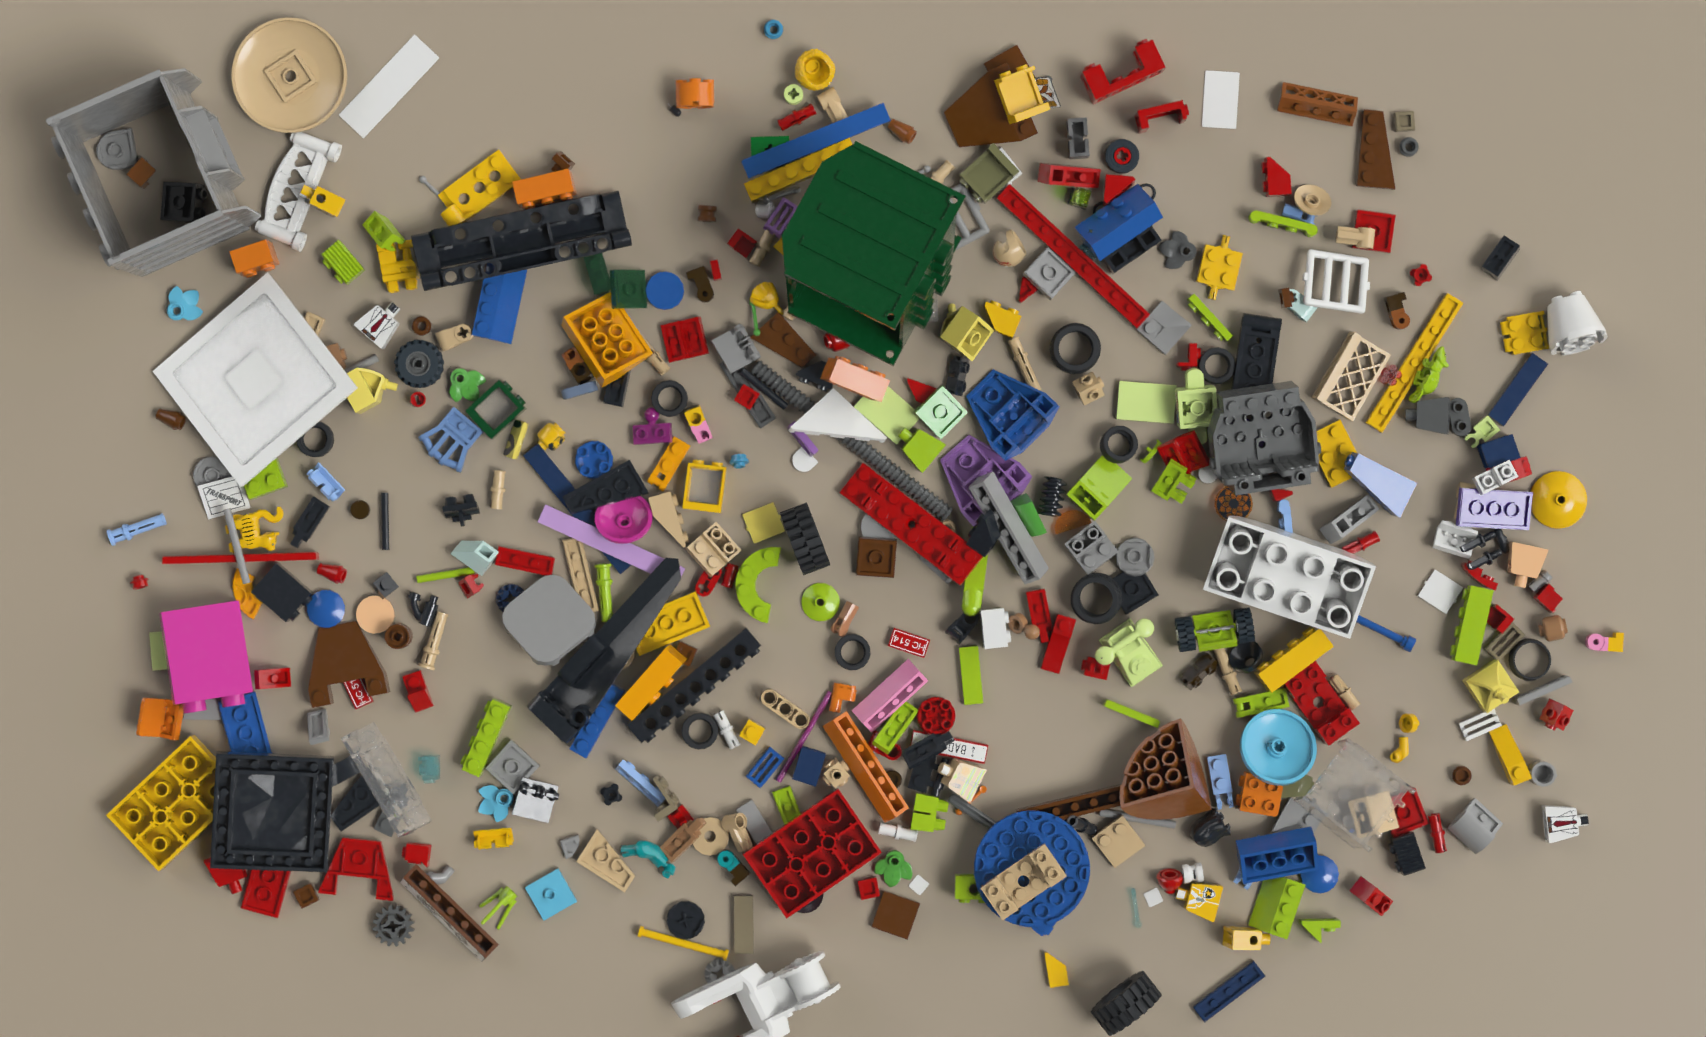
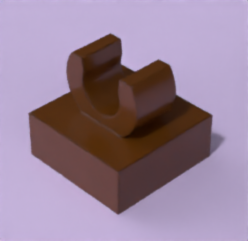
(562, 162)

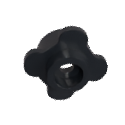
(606, 794)

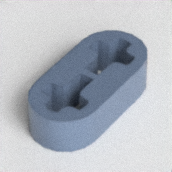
(579, 390)

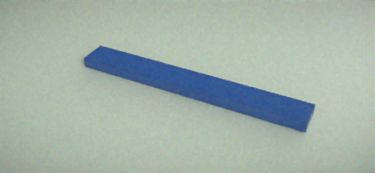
(815, 140)

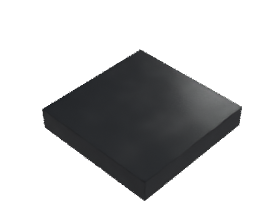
(1135, 591)

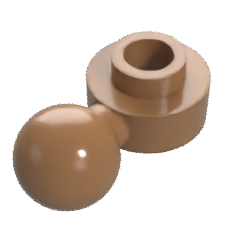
(1019, 623)

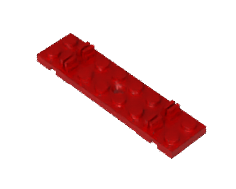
(894, 512)

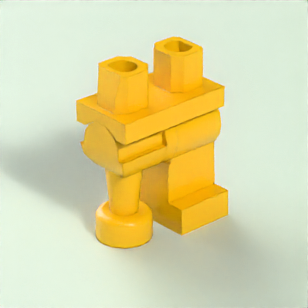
(398, 271)

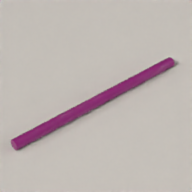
(804, 736)

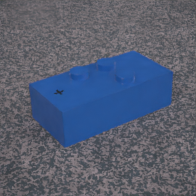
(1118, 222)

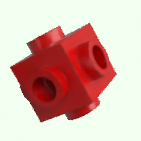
(1556, 715)

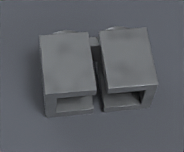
(1076, 131)

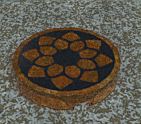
(1229, 504)

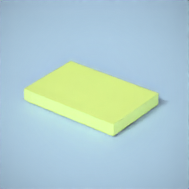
(1146, 402)
(889, 415)

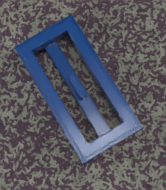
(775, 754)

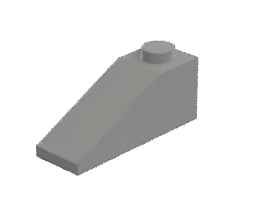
(1349, 519)

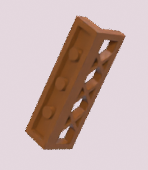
(1318, 107)

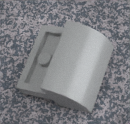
(1091, 548)
(1475, 826)

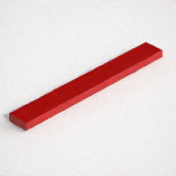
(247, 557)

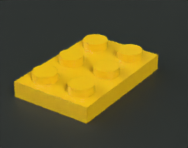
(1334, 451)

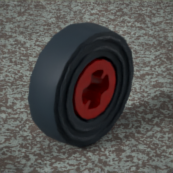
(1116, 164)

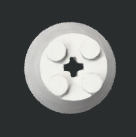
(1573, 325)

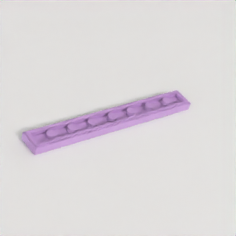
(589, 535)

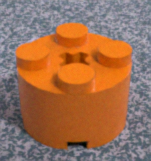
(694, 93)

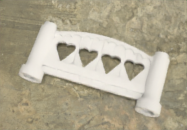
(289, 229)

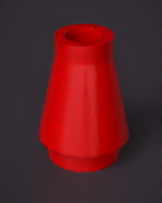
(332, 572)

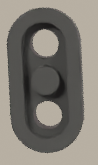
(1458, 417)

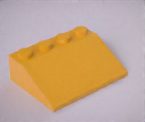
(606, 339)

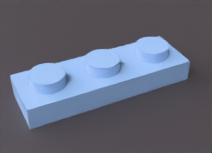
(640, 781)

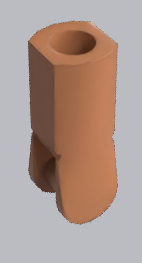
(843, 622)

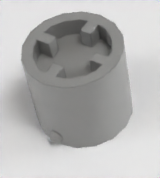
(1542, 773)

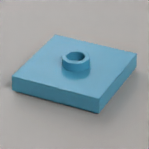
(551, 894)

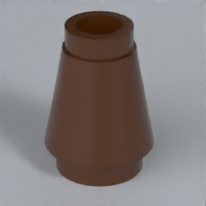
(173, 419)

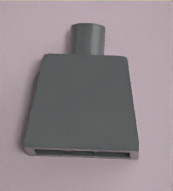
(1431, 415)

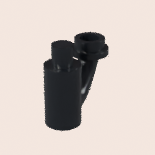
(429, 611)

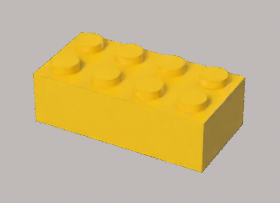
(1293, 659)

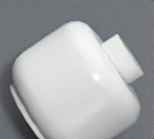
(764, 210)

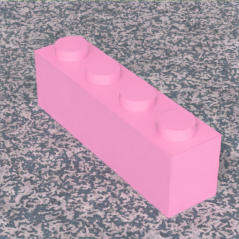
(890, 695)

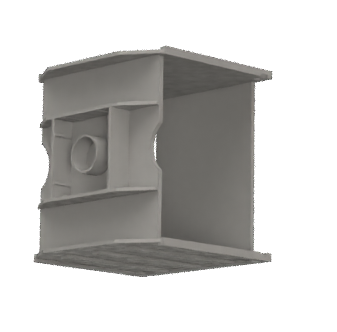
(211, 155)

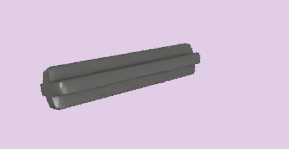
(971, 811)

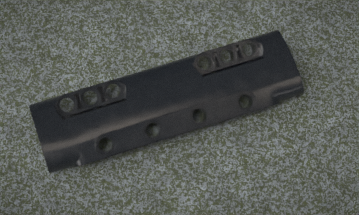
(520, 241)

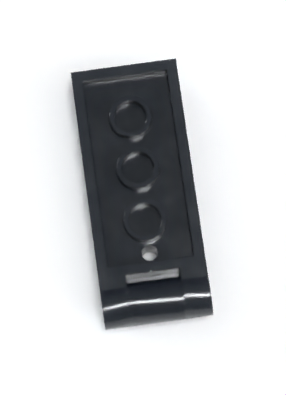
(1255, 360)

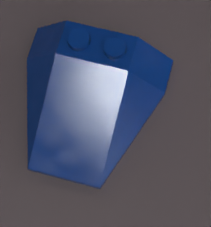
(1011, 413)

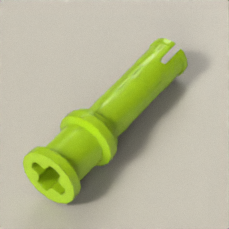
(604, 582)

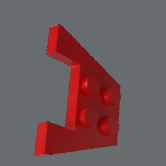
(359, 859)

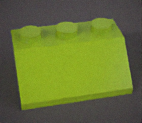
(1277, 906)

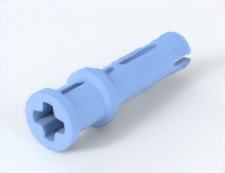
(125, 531)

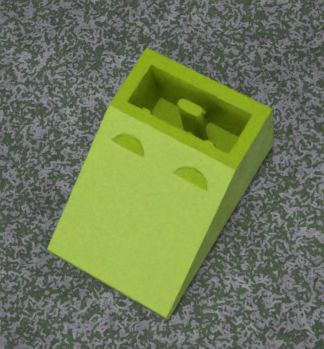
(1098, 487)

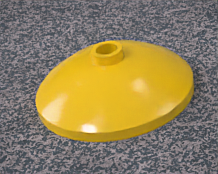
(1545, 499)

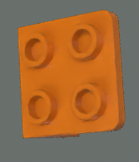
(160, 718)
(1258, 796)

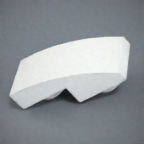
(1495, 477)

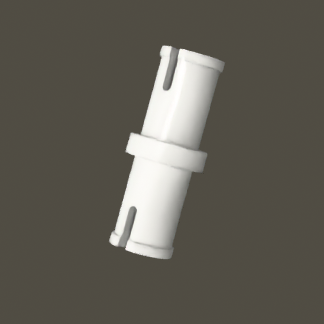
(726, 730)
(897, 832)

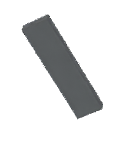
(760, 411)

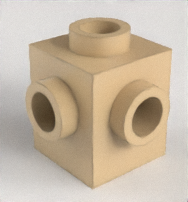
(1089, 388)
(833, 766)

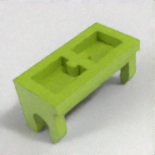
(382, 231)

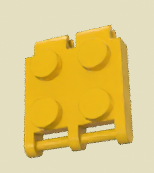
(1524, 333)

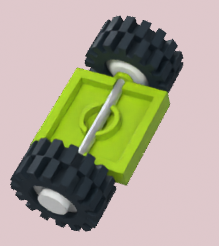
(1214, 630)

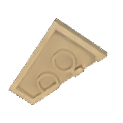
(606, 862)

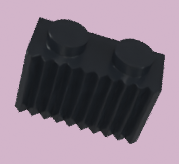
(1406, 853)

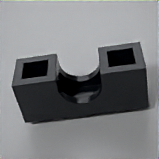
(1132, 250)

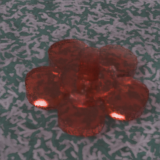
(1390, 375)

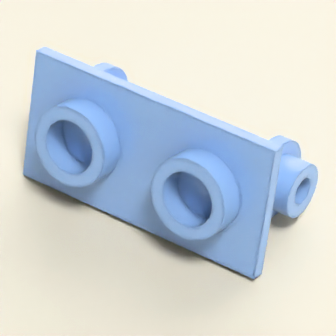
(320, 476)

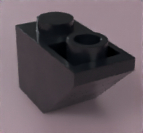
(813, 374)
(985, 535)

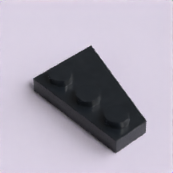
(354, 805)

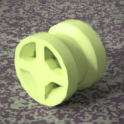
(793, 98)

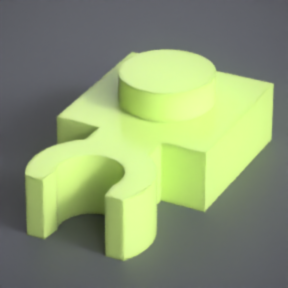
(1484, 429)

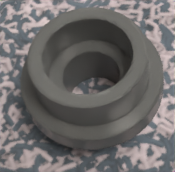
(1412, 142)

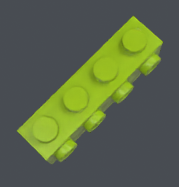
(1472, 624)
(486, 738)

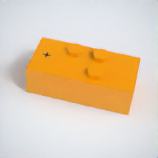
(649, 684)

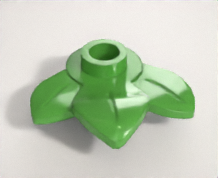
(468, 386)
(893, 871)

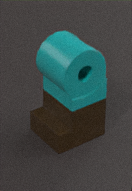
(734, 866)

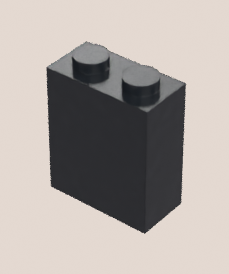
(283, 593)

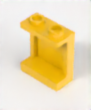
(1020, 94)

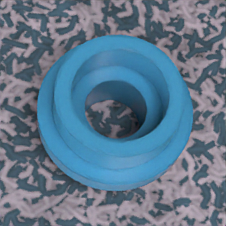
(773, 23)
(739, 461)

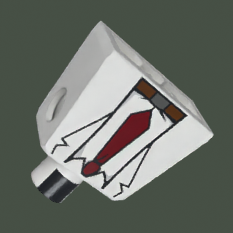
(379, 324)
(1561, 822)

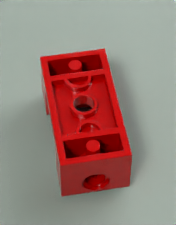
(1149, 65)
(1333, 717)

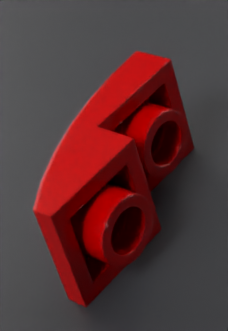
(1475, 574)

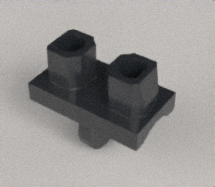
(461, 512)

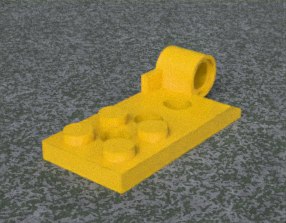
(461, 213)

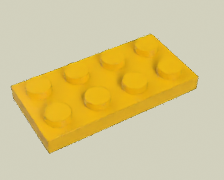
(674, 622)

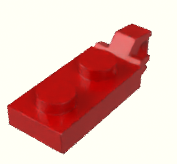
(1039, 612)

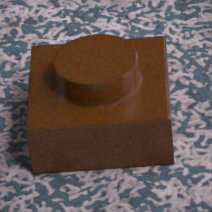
(1286, 297)
(687, 651)
(306, 895)

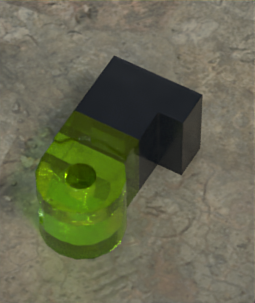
(1079, 197)

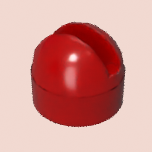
(421, 397)

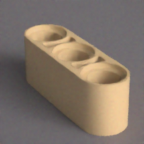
(791, 716)

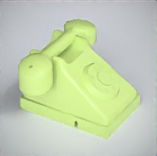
(1129, 650)

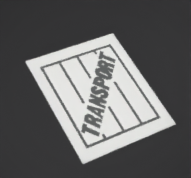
(223, 495)

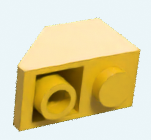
(1002, 320)

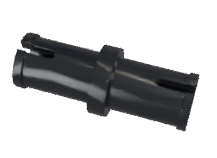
(1082, 825)

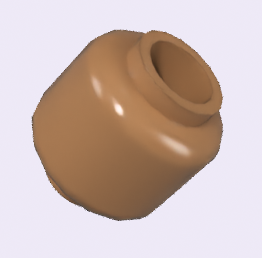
(1553, 628)

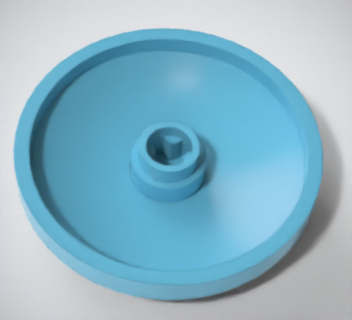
(1278, 747)

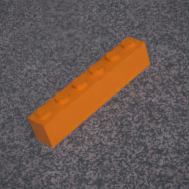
(865, 767)

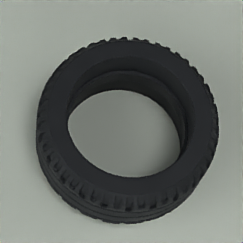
(1095, 345)
(1082, 613)

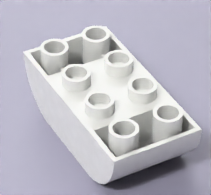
(1289, 575)

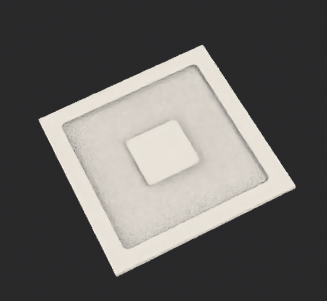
(255, 379)

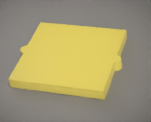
(763, 522)

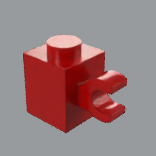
(1094, 669)

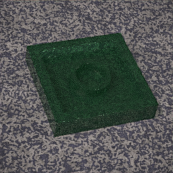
(628, 289)

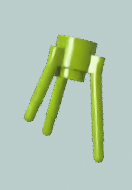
(506, 897)

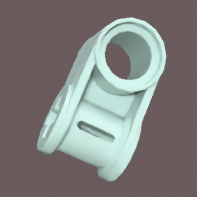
(1299, 309)

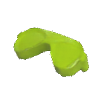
(1151, 452)

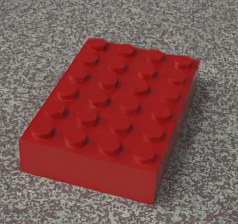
(812, 853)

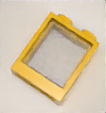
(704, 485)

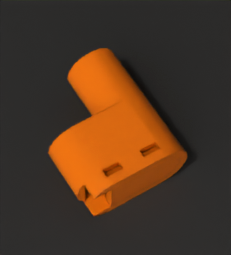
(839, 693)

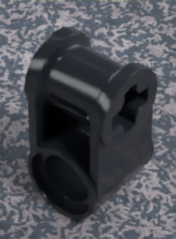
(962, 627)

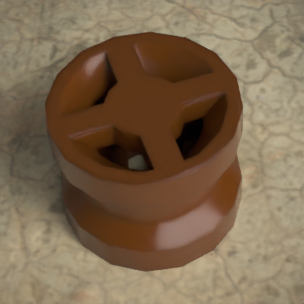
(707, 213)

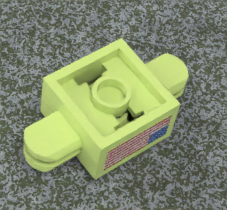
(1195, 404)

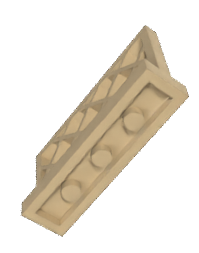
(1336, 369)

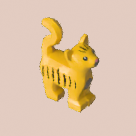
(250, 530)

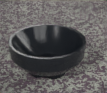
(1243, 652)

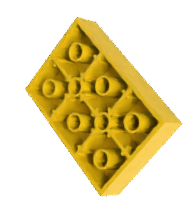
(170, 804)

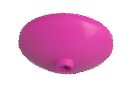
(634, 512)

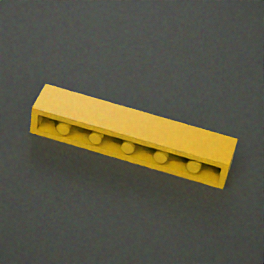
(791, 173)

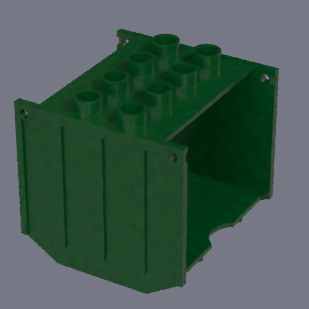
(869, 250)

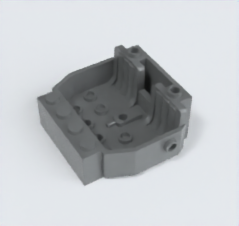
(1287, 436)

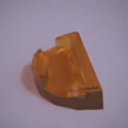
(1071, 520)

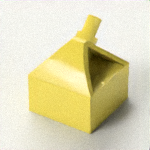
(965, 331)
(369, 390)
(1490, 686)

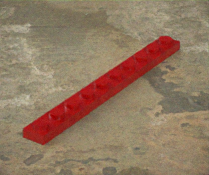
(1073, 256)

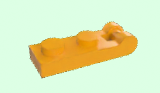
(669, 463)

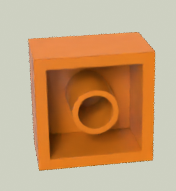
(254, 258)

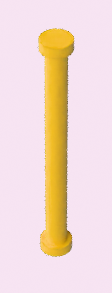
(683, 943)

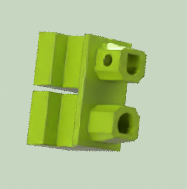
(931, 805)

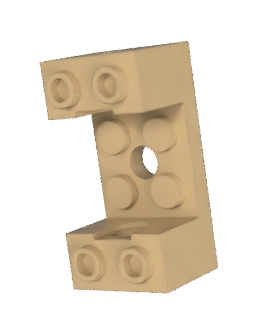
(1008, 895)

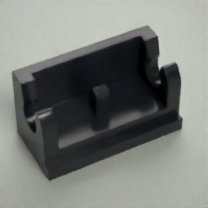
(1501, 257)

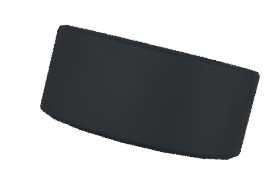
(1217, 351)
(655, 395)
(323, 451)
(1108, 454)
(852, 666)
(700, 745)

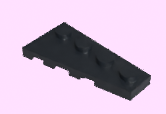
(612, 487)

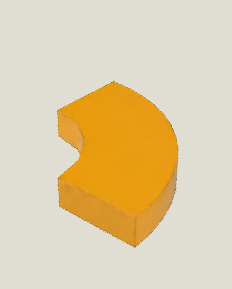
(248, 601)

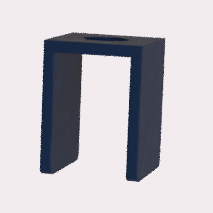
(1498, 451)
(809, 766)

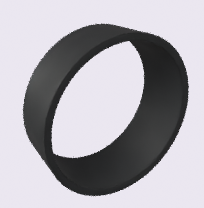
(1512, 654)

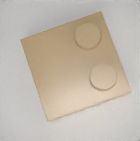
(1118, 841)

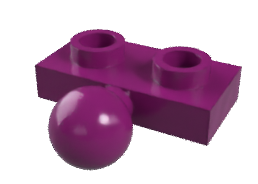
(652, 432)

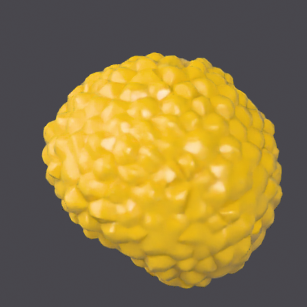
(814, 70)

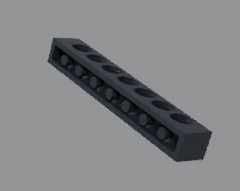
(638, 725)

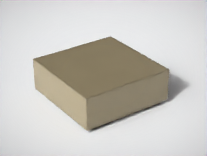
(1404, 121)

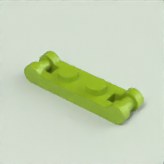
(1290, 224)

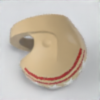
(1010, 252)

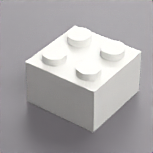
(994, 628)

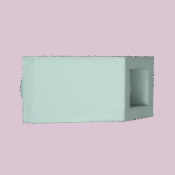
(475, 554)

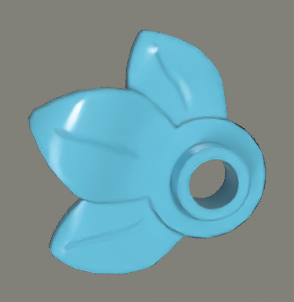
(185, 302)
(493, 804)

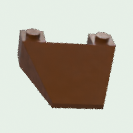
(980, 115)
(343, 656)

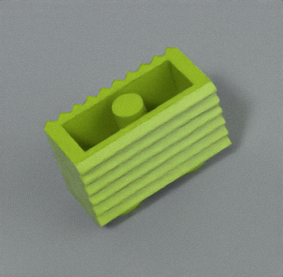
(343, 263)

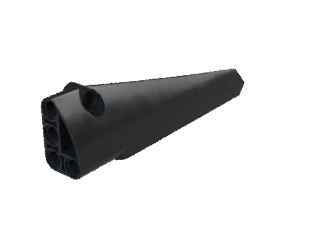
(602, 657)

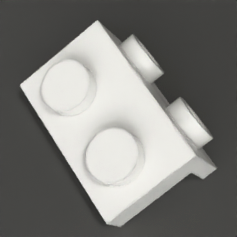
(1451, 537)

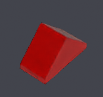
(1115, 186)

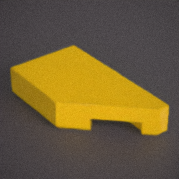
(1056, 971)

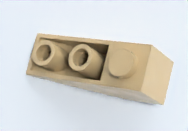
(665, 512)

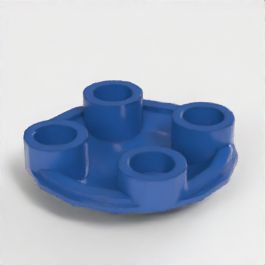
(593, 459)
(326, 609)
(1322, 879)

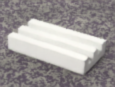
(1468, 737)

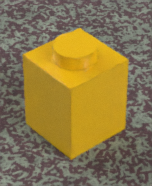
(752, 731)

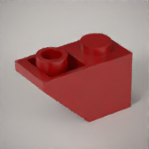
(1277, 179)
(1371, 896)

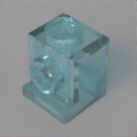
(429, 768)

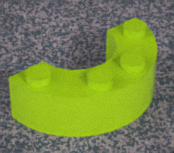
(747, 579)

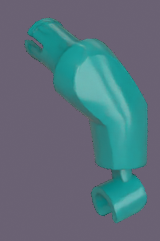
(649, 851)

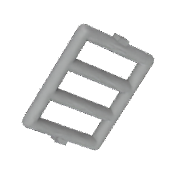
(974, 207)

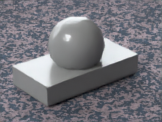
(318, 726)

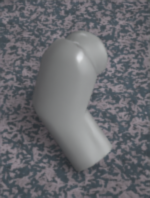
(441, 878)

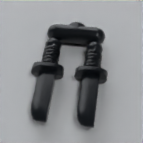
(1480, 541)

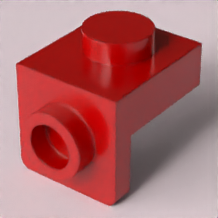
(1193, 354)

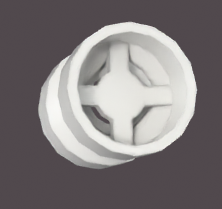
(1188, 875)

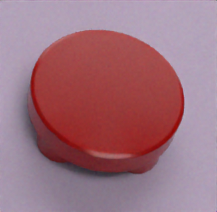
(936, 716)

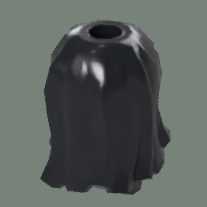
(1209, 828)

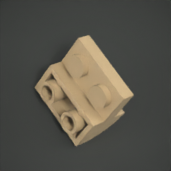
(713, 549)

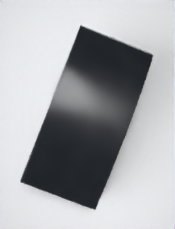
(344, 770)

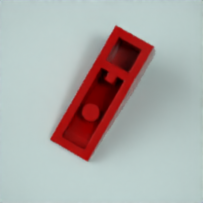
(1068, 175)

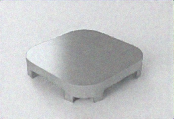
(549, 620)

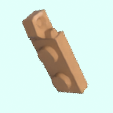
(682, 839)

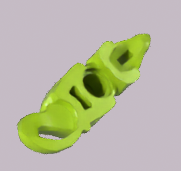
(1428, 379)

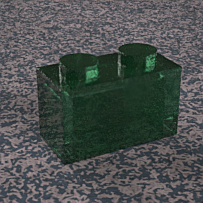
(598, 274)

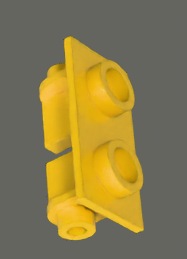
(501, 837)

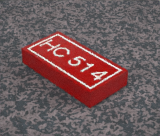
(909, 643)
(358, 692)

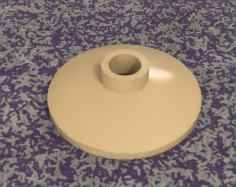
(1312, 200)

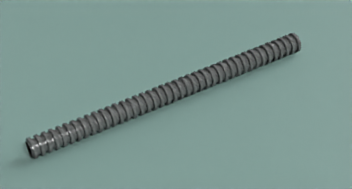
(859, 446)

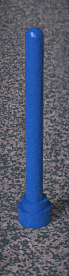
(1406, 642)

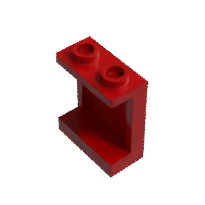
(1142, 116)

